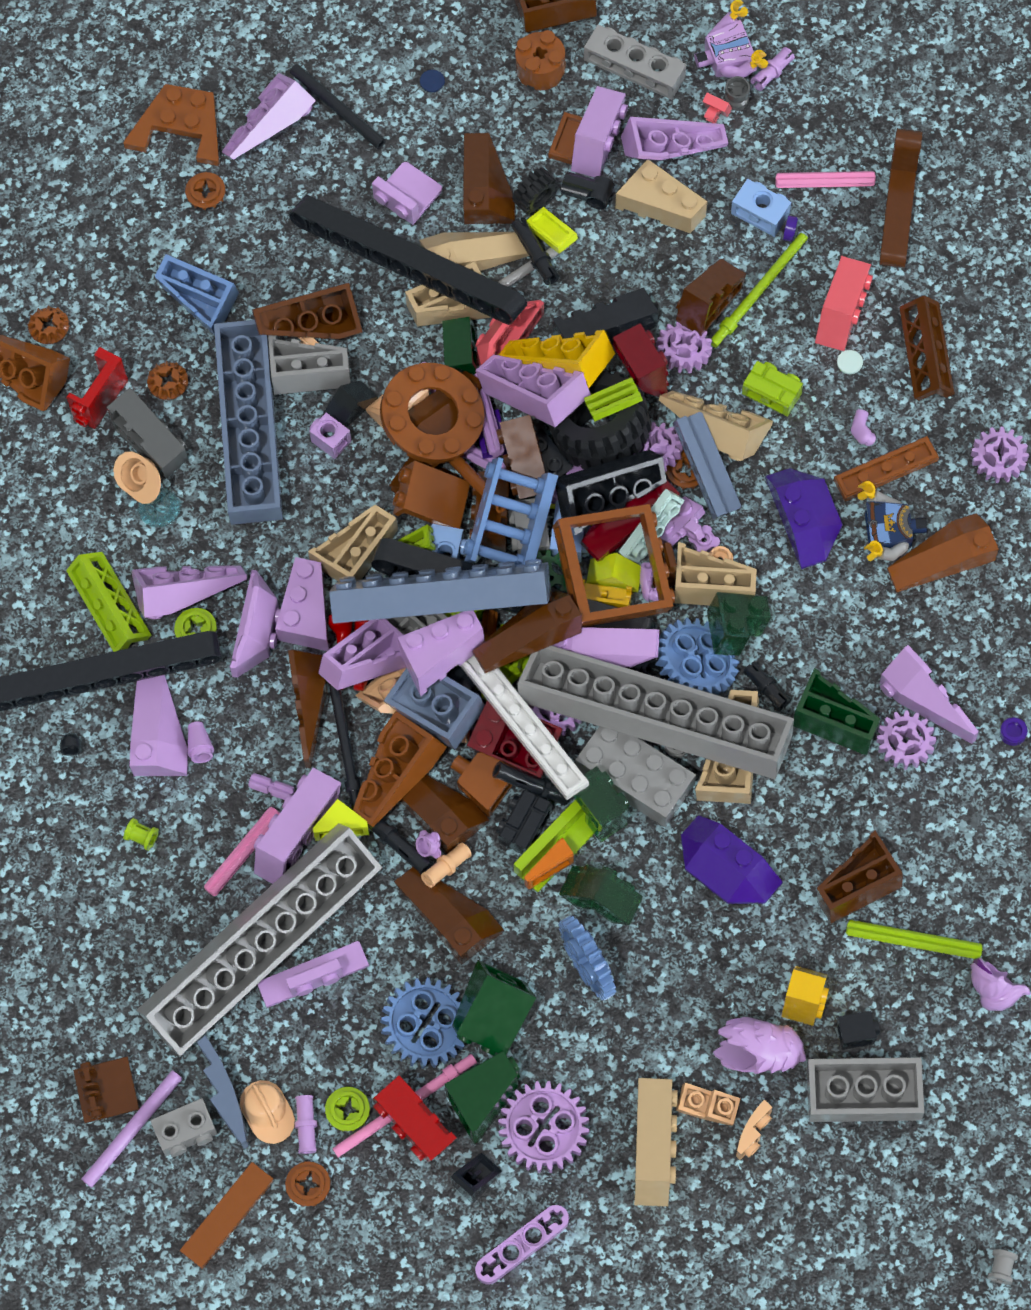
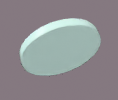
(849, 362)

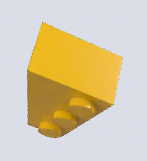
(805, 996)

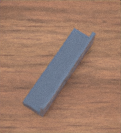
(706, 465)

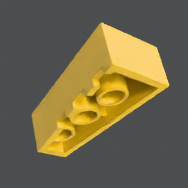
(573, 354)

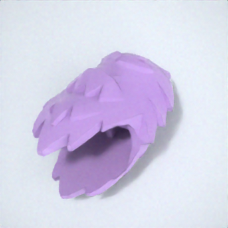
(759, 1046)

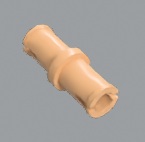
(446, 865)

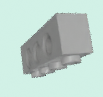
(641, 72)

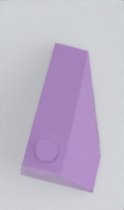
(166, 592)
(615, 645)
(156, 734)

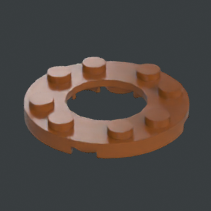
(415, 442)

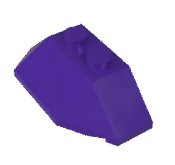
(806, 514)
(727, 864)

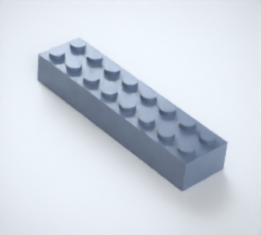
(248, 423)
(440, 592)

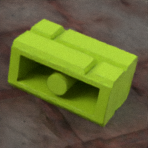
(772, 387)

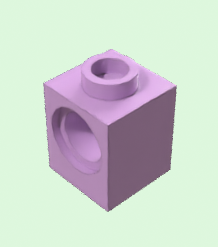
(331, 445)

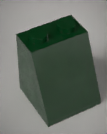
(492, 1009)
(482, 1093)

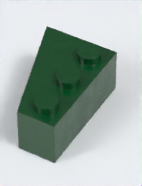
(835, 716)

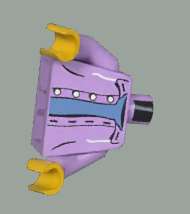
(729, 47)

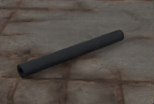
(337, 106)

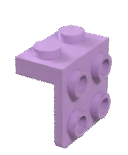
(406, 192)

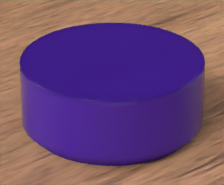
(790, 228)
(1013, 731)

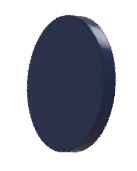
(432, 81)

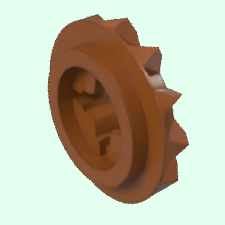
(196, 186)
(50, 334)
(171, 389)
(678, 478)
(300, 1173)

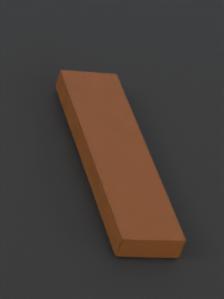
(887, 467)
(227, 1215)

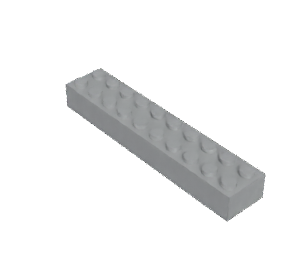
(656, 710)
(259, 939)

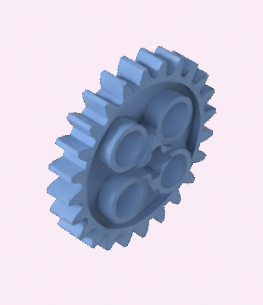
(690, 660)
(587, 958)
(404, 1009)

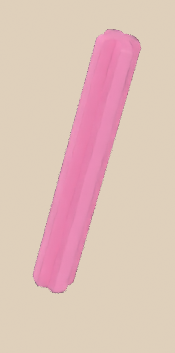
(825, 179)
(239, 854)

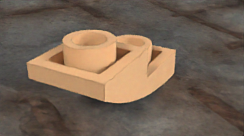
(707, 1104)
(750, 1136)

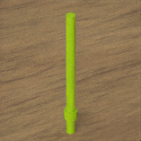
(729, 324)

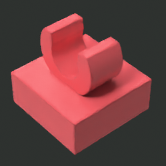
(715, 107)

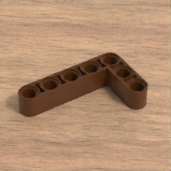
(900, 198)

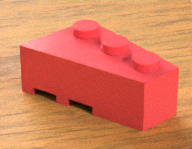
(842, 303)

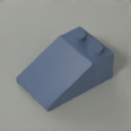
(443, 711)

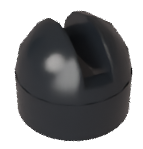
(70, 745)

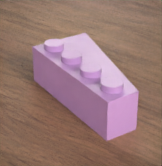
(533, 389)
(294, 825)

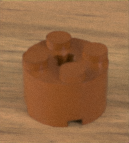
(540, 60)

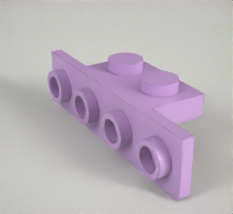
(313, 974)

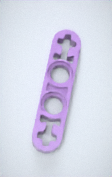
(519, 1241)

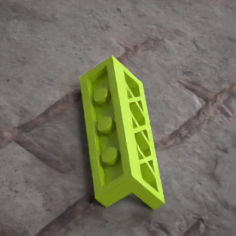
(103, 601)

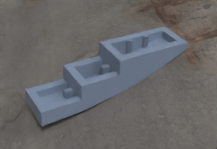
(225, 1100)

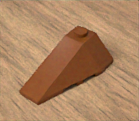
(399, 764)

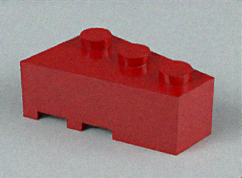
(412, 1120)

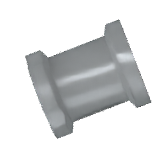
(1002, 1266)

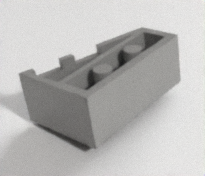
(306, 367)

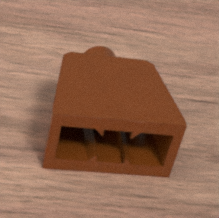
(478, 783)

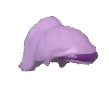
(994, 988)

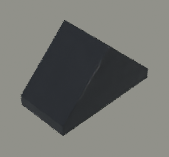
(350, 402)
(475, 1177)

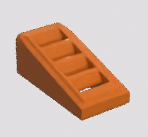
(552, 862)

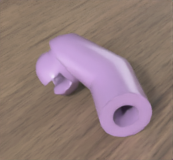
(860, 430)
(646, 583)

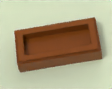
(563, 142)

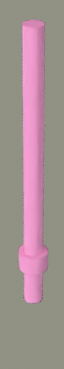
(448, 1074)

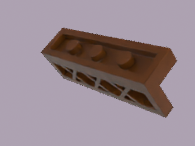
(931, 343)

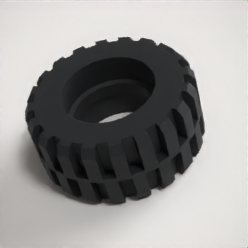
(607, 442)

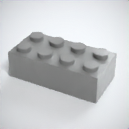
(639, 772)
(865, 1089)

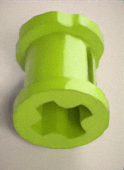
(141, 834)

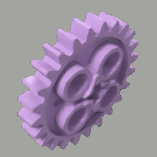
(565, 1140)

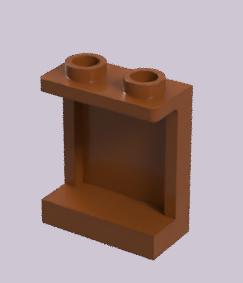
(431, 495)

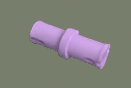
(773, 69)
(305, 1124)

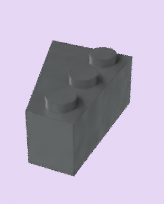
(147, 433)

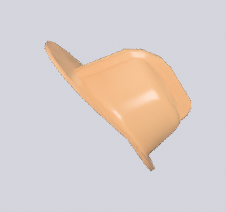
(137, 477)
(267, 1111)

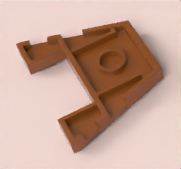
(181, 113)

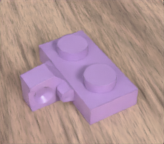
(684, 523)

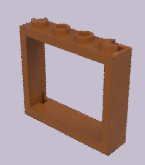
(573, 575)

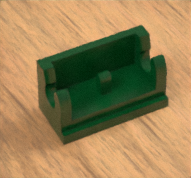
(459, 344)

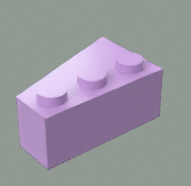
(597, 131)
(303, 608)
(439, 648)
(363, 655)

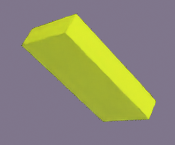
(551, 230)

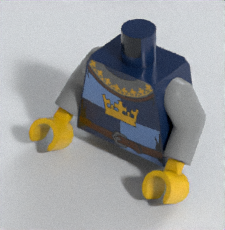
(888, 524)

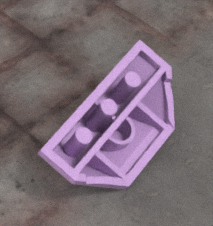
(256, 627)

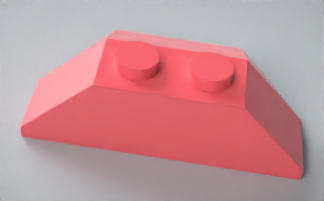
(500, 333)

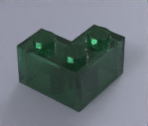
(734, 619)
(603, 807)
(602, 892)

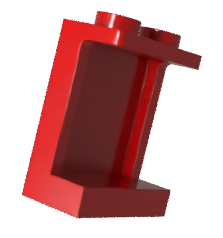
(102, 392)

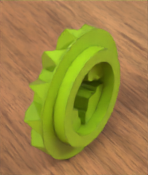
(198, 617)
(340, 1098)

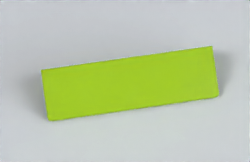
(568, 825)

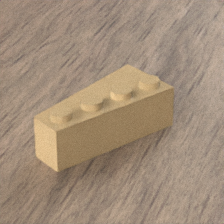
(724, 782)
(654, 1141)

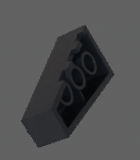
(614, 318)
(609, 485)

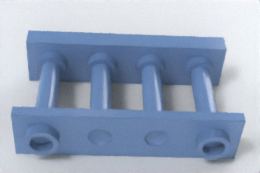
(536, 512)

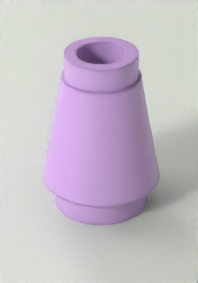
(199, 745)

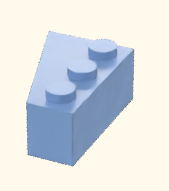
(198, 291)

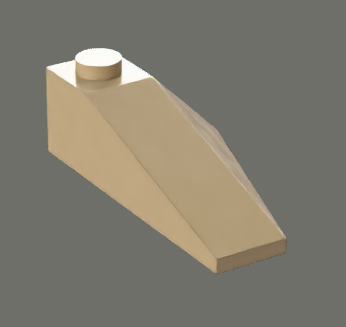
(483, 248)
(732, 432)

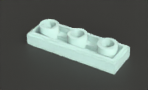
(665, 508)

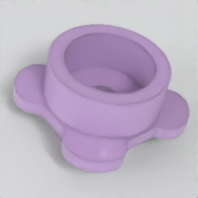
(711, 542)
(428, 844)

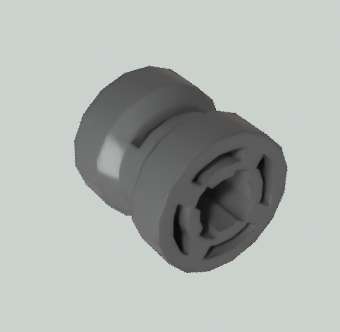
(737, 92)

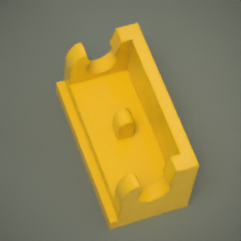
(609, 595)

